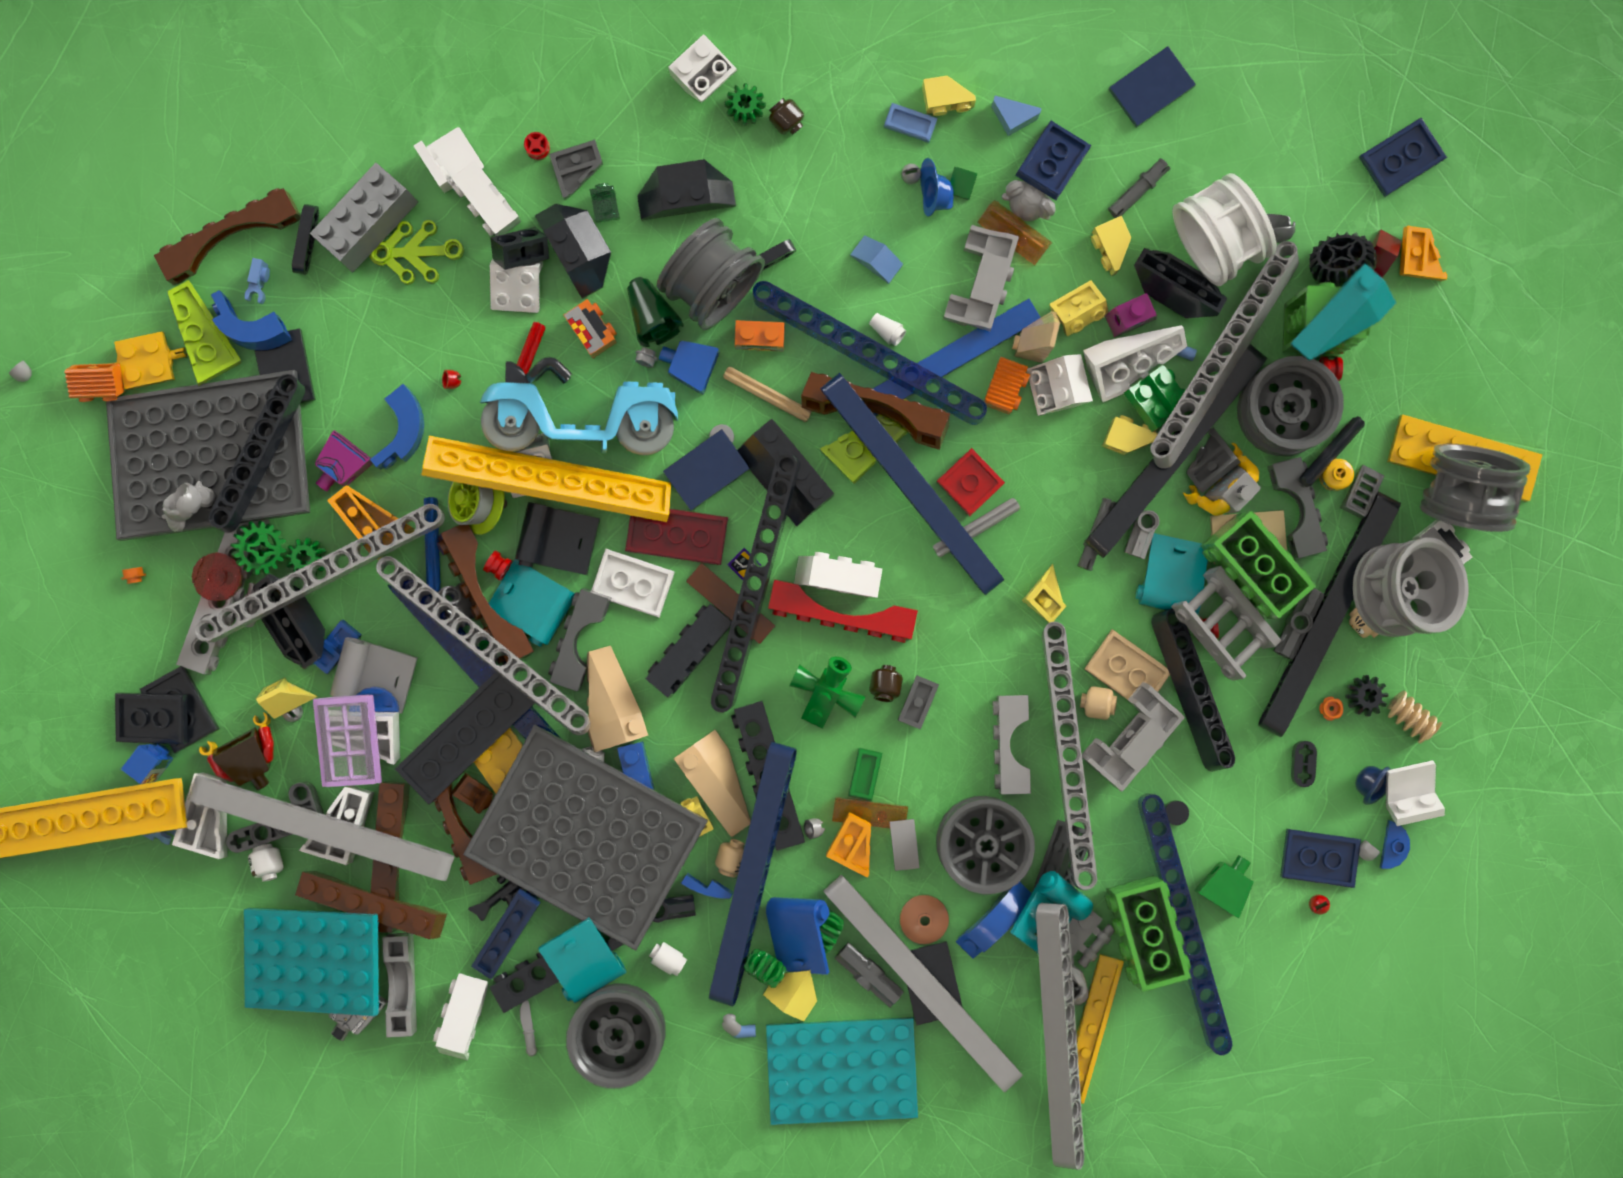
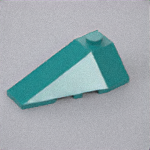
(1351, 310)

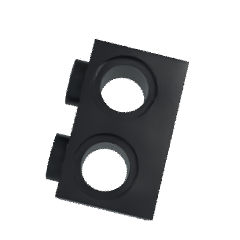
(519, 248)

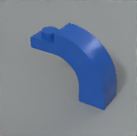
(254, 335)
(409, 431)
(995, 921)

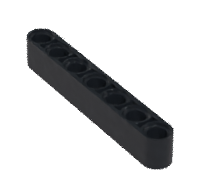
(259, 465)
(1193, 691)

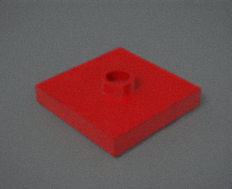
(970, 482)

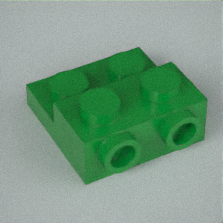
(1155, 397)

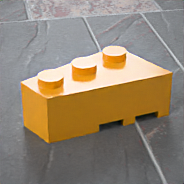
(363, 515)

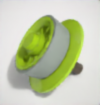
(475, 506)

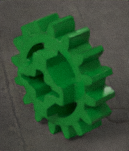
(258, 557)

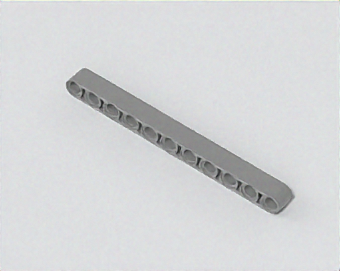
(1225, 364)
(308, 574)
(477, 635)
(1065, 767)
(321, 828)
(923, 983)
(1060, 1035)

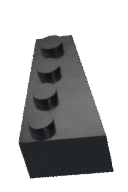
(688, 651)

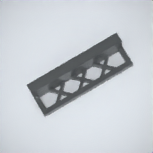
(1057, 853)

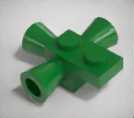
(827, 691)

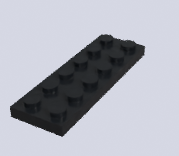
(464, 737)

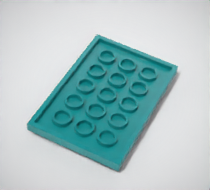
(311, 961)
(842, 1071)

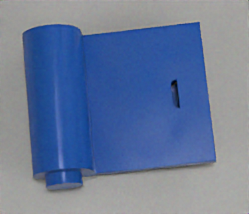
(797, 933)

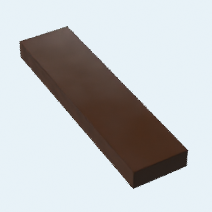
(726, 599)

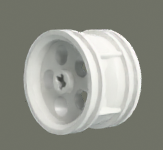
(1224, 228)

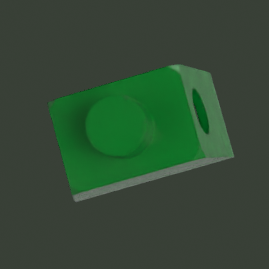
(1227, 886)

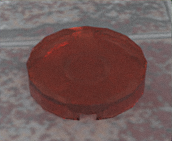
(217, 577)

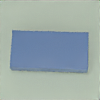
(910, 122)

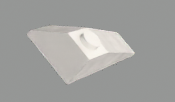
(1124, 360)

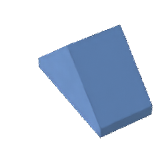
(1014, 114)
(877, 258)

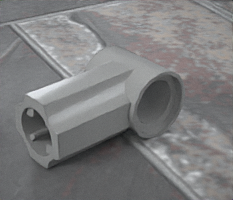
(1140, 536)

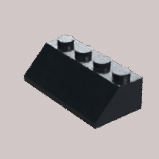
(761, 454)

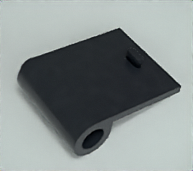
(554, 537)

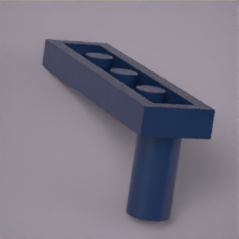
(506, 933)

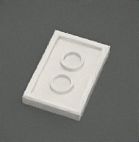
(633, 582)

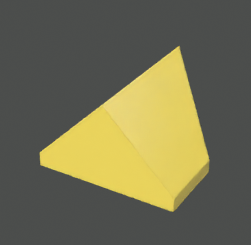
(1046, 597)
(282, 697)
(794, 994)

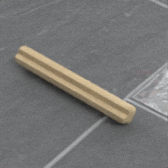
(766, 393)

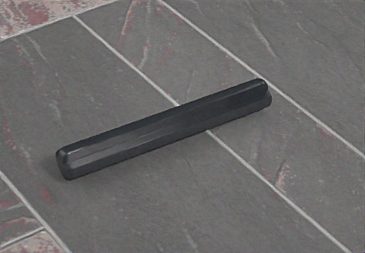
(1331, 452)

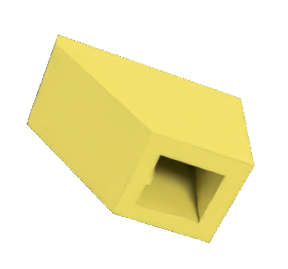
(945, 95)
(1112, 241)
(1127, 437)

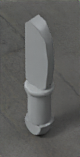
(526, 1021)

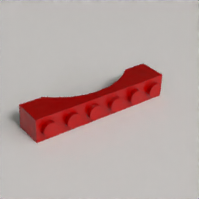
(791, 599)

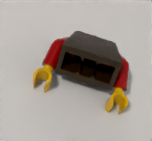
(245, 756)

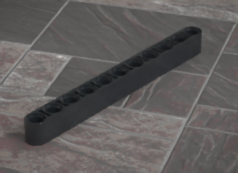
(1153, 477)
(740, 616)
(1328, 618)

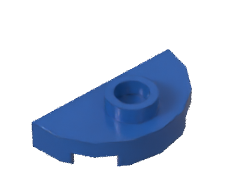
(383, 699)
(1395, 846)

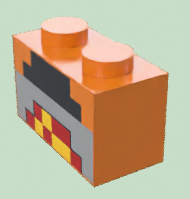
(590, 328)
(759, 335)

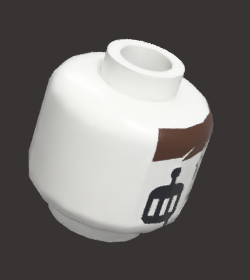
(265, 862)

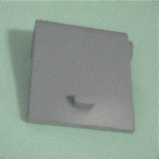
(371, 665)

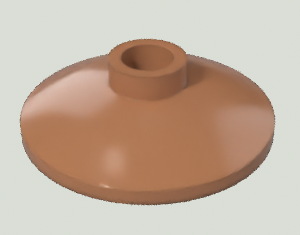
(917, 908)

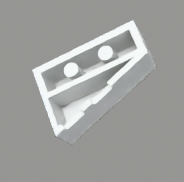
(838, 575)
(205, 827)
(461, 1016)

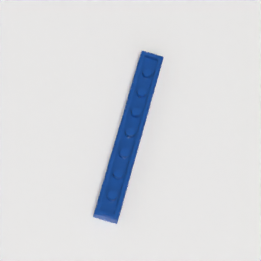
(969, 347)

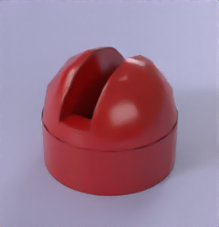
(450, 379)
(1317, 900)

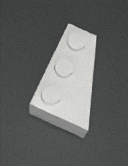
(485, 200)
(388, 736)
(351, 806)

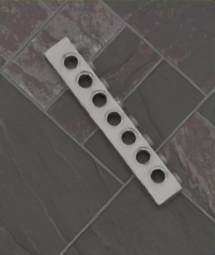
(191, 655)

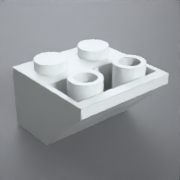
(701, 69)
(1059, 384)

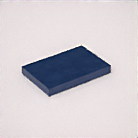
(1152, 86)
(1402, 157)
(1053, 160)
(706, 469)
(1320, 858)

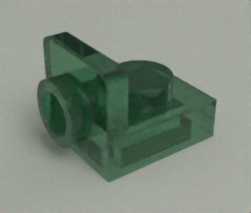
(604, 203)

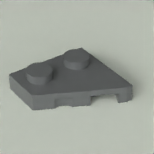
(575, 166)
(1212, 462)

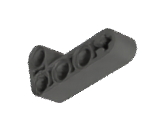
(310, 802)

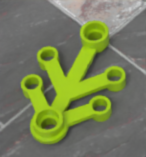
(412, 251)

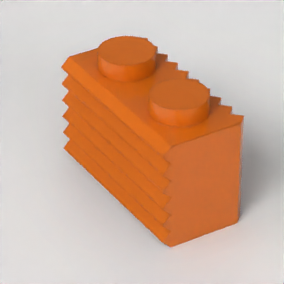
(94, 381)
(1005, 386)

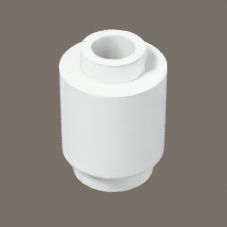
(667, 959)

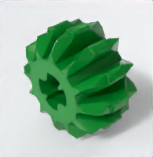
(738, 111)
(308, 548)
(831, 930)
(765, 968)

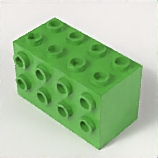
(1303, 308)
(1258, 565)
(1148, 933)

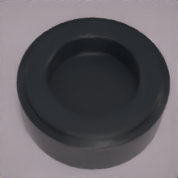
(1177, 812)

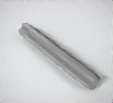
(983, 523)

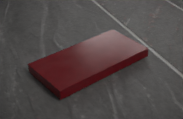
(683, 536)

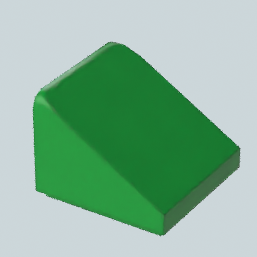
(963, 182)

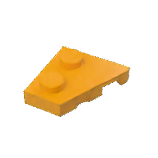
(1420, 255)
(852, 845)

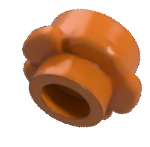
(133, 575)
(1336, 704)

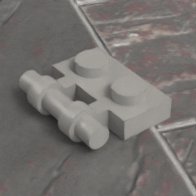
(1081, 931)

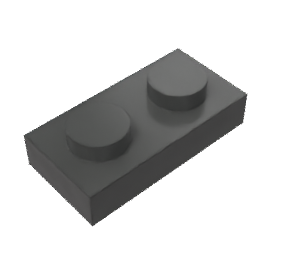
(918, 702)

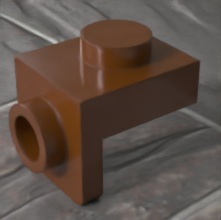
(473, 793)

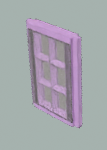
(347, 740)

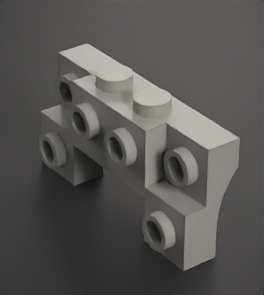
(993, 272)
(1137, 741)

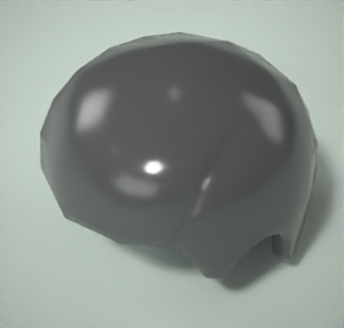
(1282, 227)

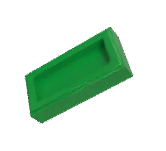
(865, 774)

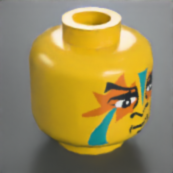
(1337, 475)

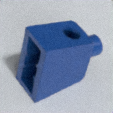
(691, 363)

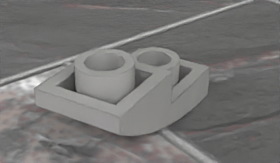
(904, 844)

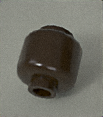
(786, 116)
(886, 683)

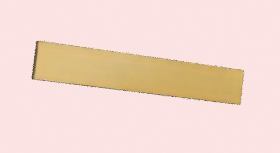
(1096, 1016)

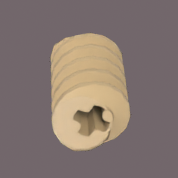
(1413, 717)

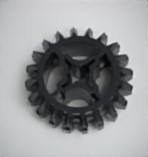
(1342, 255)

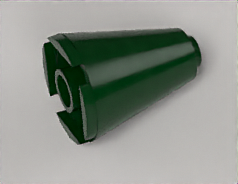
(651, 313)

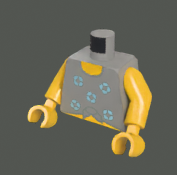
(1231, 490)

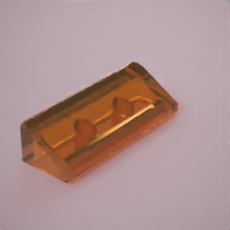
(1030, 242)
(876, 813)

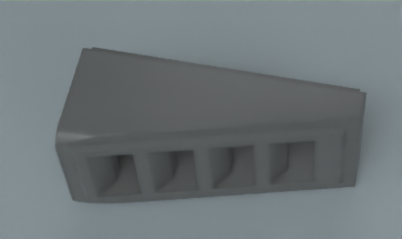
(1354, 509)

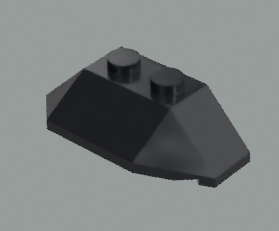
(685, 190)
(577, 246)
(1178, 285)
(294, 627)

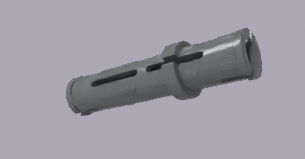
(1139, 188)
(1089, 555)

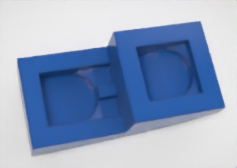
(333, 646)
(714, 889)

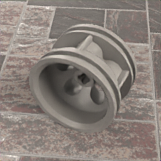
(1385, 592)

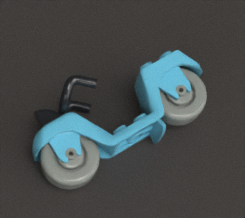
(517, 413)

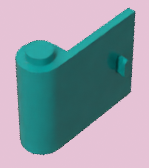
(1172, 574)
(531, 602)
(1052, 890)
(582, 961)

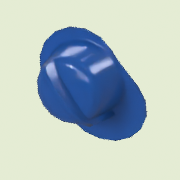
(935, 188)

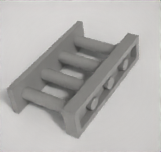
(1247, 617)

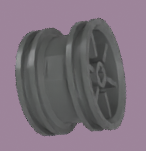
(710, 273)
(1317, 384)
(1012, 864)
(581, 1038)

